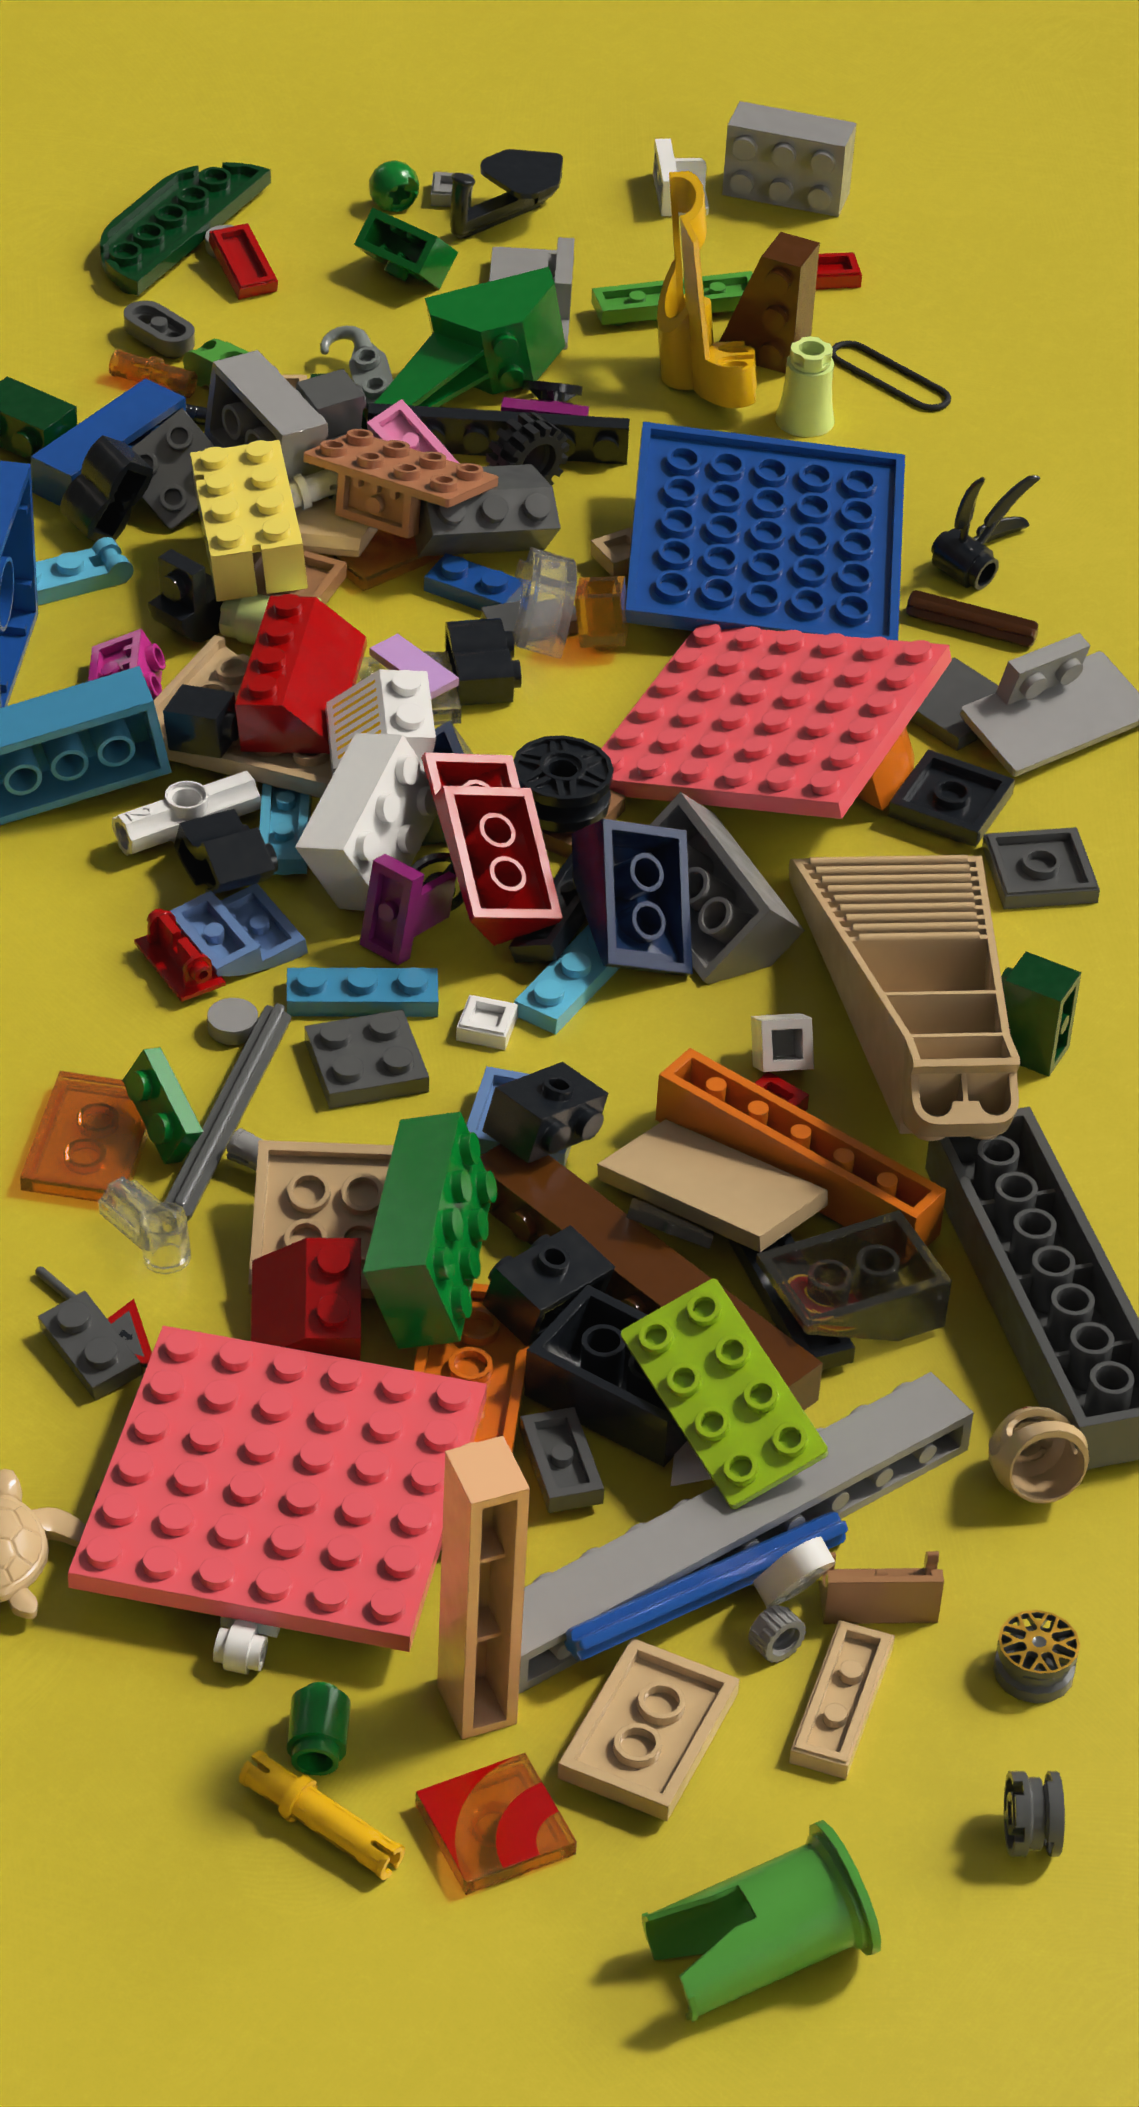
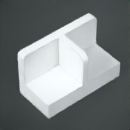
(666, 162)

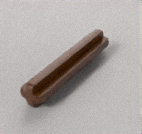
(972, 618)

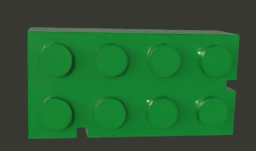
(430, 1230)

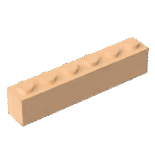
(482, 1586)

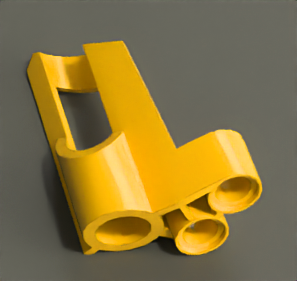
(687, 352)

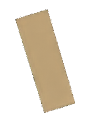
(842, 1699)

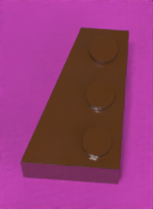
(777, 301)

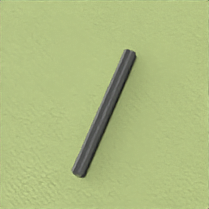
(229, 1108)

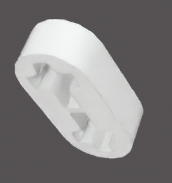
(794, 1572)

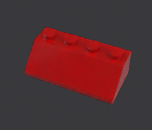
(296, 667)

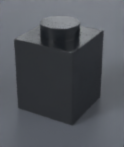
(201, 721)

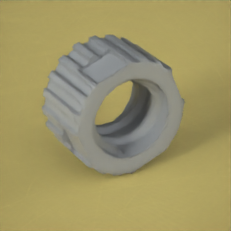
(777, 1633)

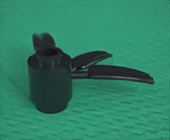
(967, 557)

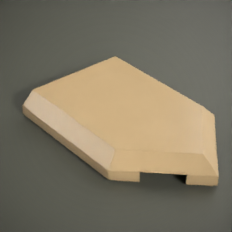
(331, 534)

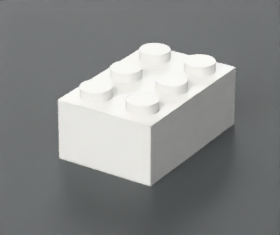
(369, 809)

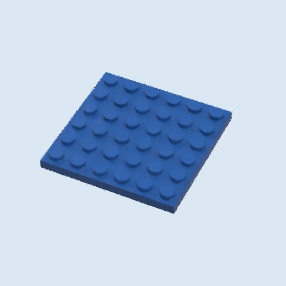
(765, 534)

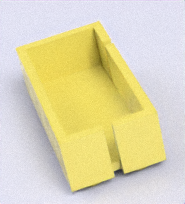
(244, 511)

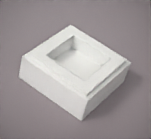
(487, 1022)

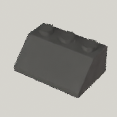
(503, 519)

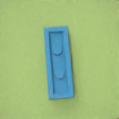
(362, 991)

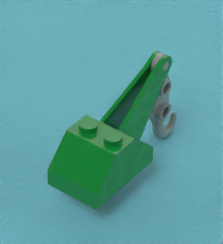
(479, 339)

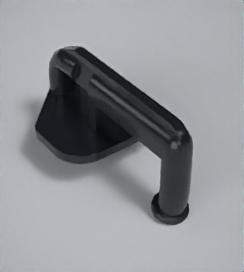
(525, 177)

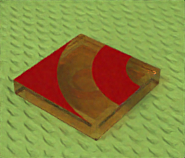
(495, 1823)

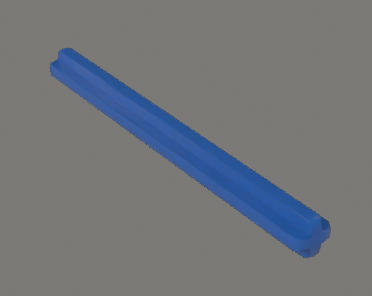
(695, 1589)

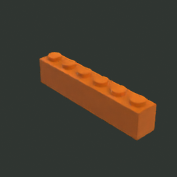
(766, 1127)

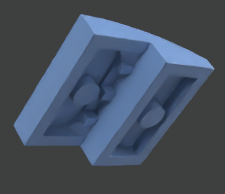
(240, 932)

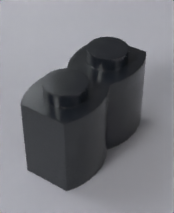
(106, 489)
(483, 661)

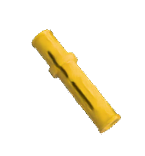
(303, 1802)

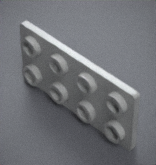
(514, 261)
(1053, 706)

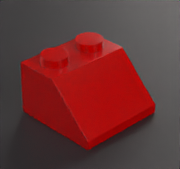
(309, 1297)

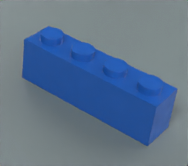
(124, 419)

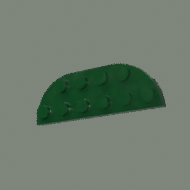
(174, 220)

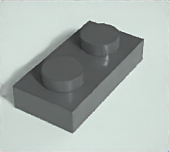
(90, 1345)
(561, 1460)

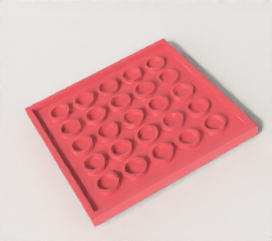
(772, 719)
(278, 1488)

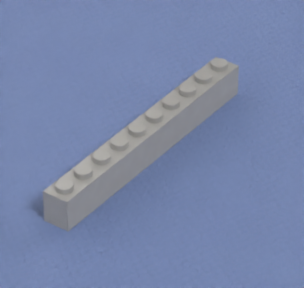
(867, 1458)

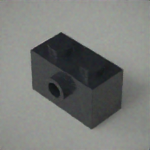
(545, 1112)
(542, 1281)

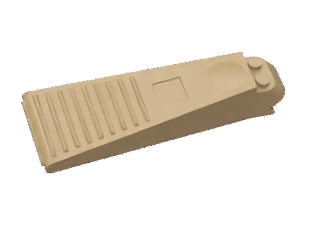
(919, 984)

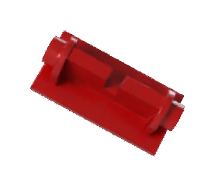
(176, 958)

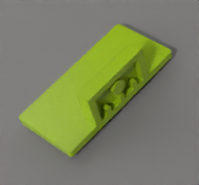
(724, 1393)

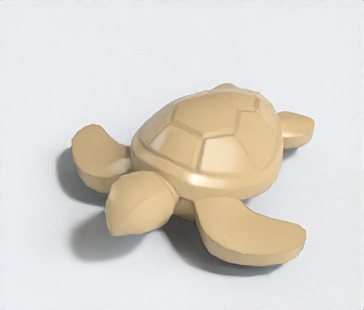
(25, 1543)

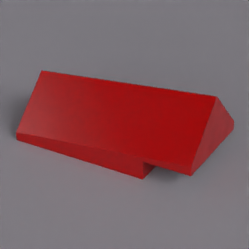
(493, 843)

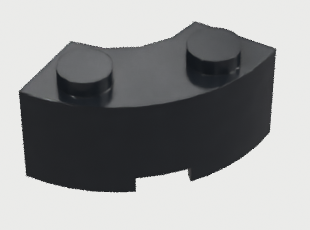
(224, 852)

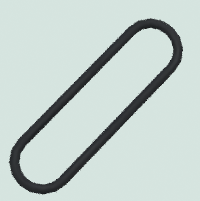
(889, 388)

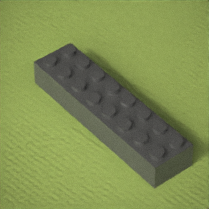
(1046, 1280)

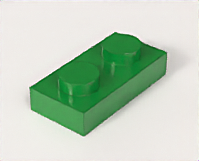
(162, 1105)

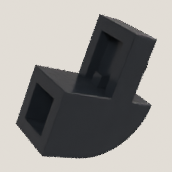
(186, 598)

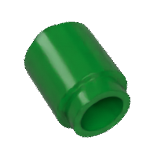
(318, 1728)

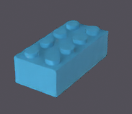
(78, 744)

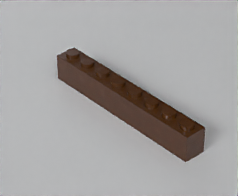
(647, 1272)

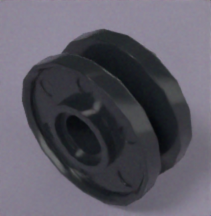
(567, 781)

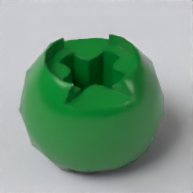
(394, 186)

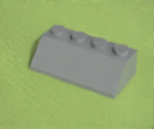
(733, 909)

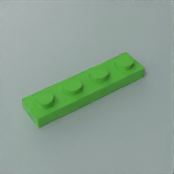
(640, 301)

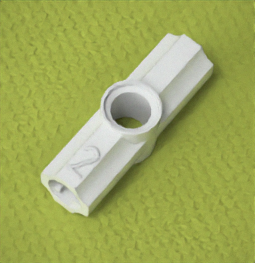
(183, 802)

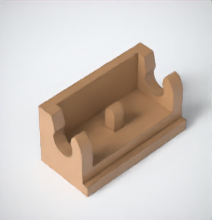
(882, 1594)

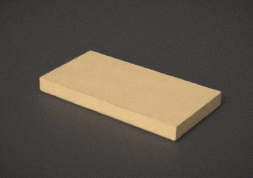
(713, 1185)

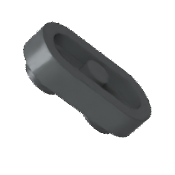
(159, 328)

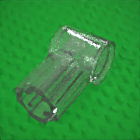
(152, 1225)

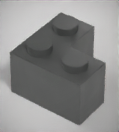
(337, 400)

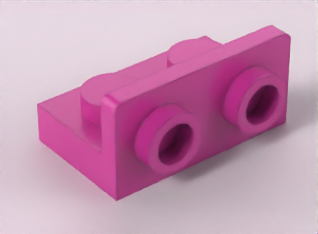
(126, 653)

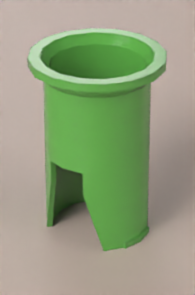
(766, 1922)

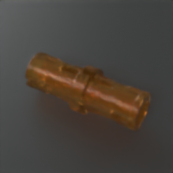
(154, 369)

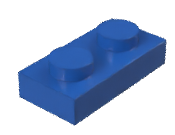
(471, 583)

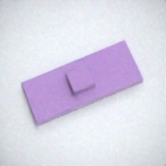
(400, 654)

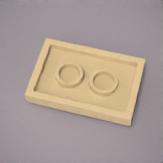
(648, 1729)

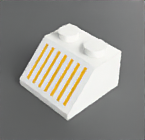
(383, 705)

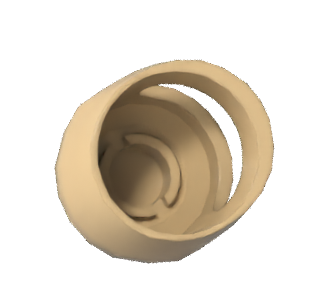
(1037, 1454)

